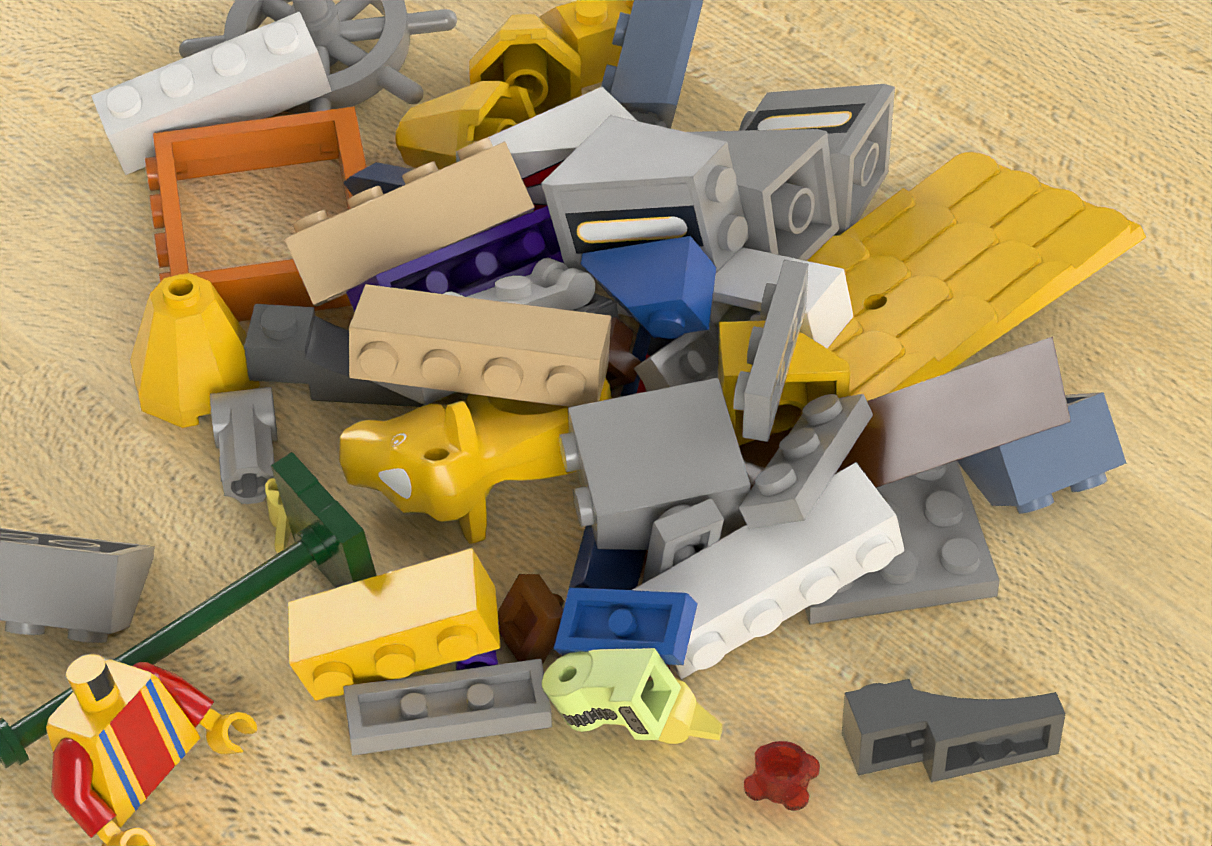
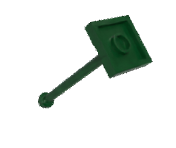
(322, 536)

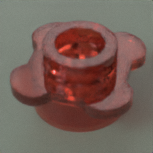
(785, 760)

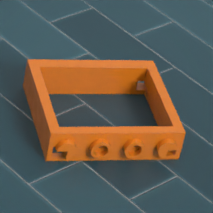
(239, 149)

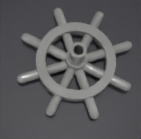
(332, 34)

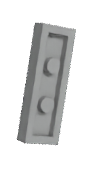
(772, 350)
(806, 461)
(446, 707)

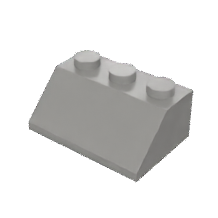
(70, 583)

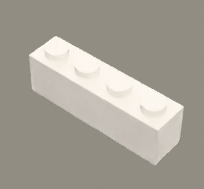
(220, 85)
(741, 288)
(775, 571)

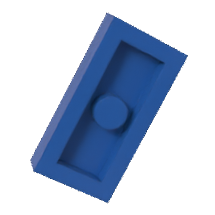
(627, 621)

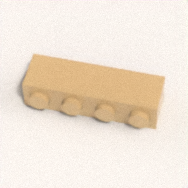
(409, 222)
(479, 346)

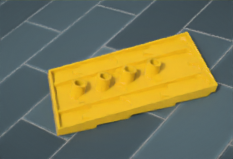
(961, 266)

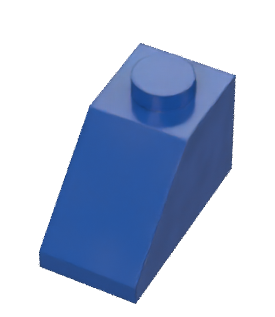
(658, 284)

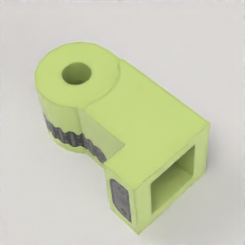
(613, 689)

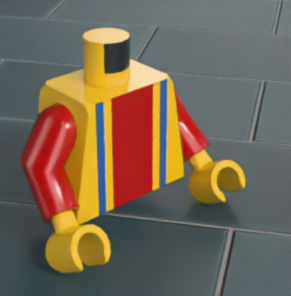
(123, 738)

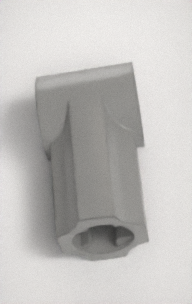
(245, 436)

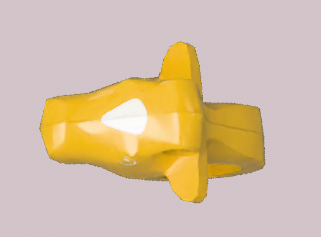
(453, 456)

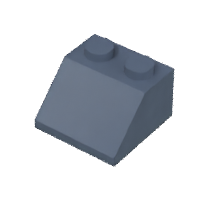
(653, 56)
(1051, 460)

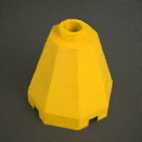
(531, 57)
(458, 119)
(187, 351)

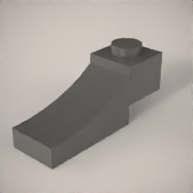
(301, 348)
(950, 735)

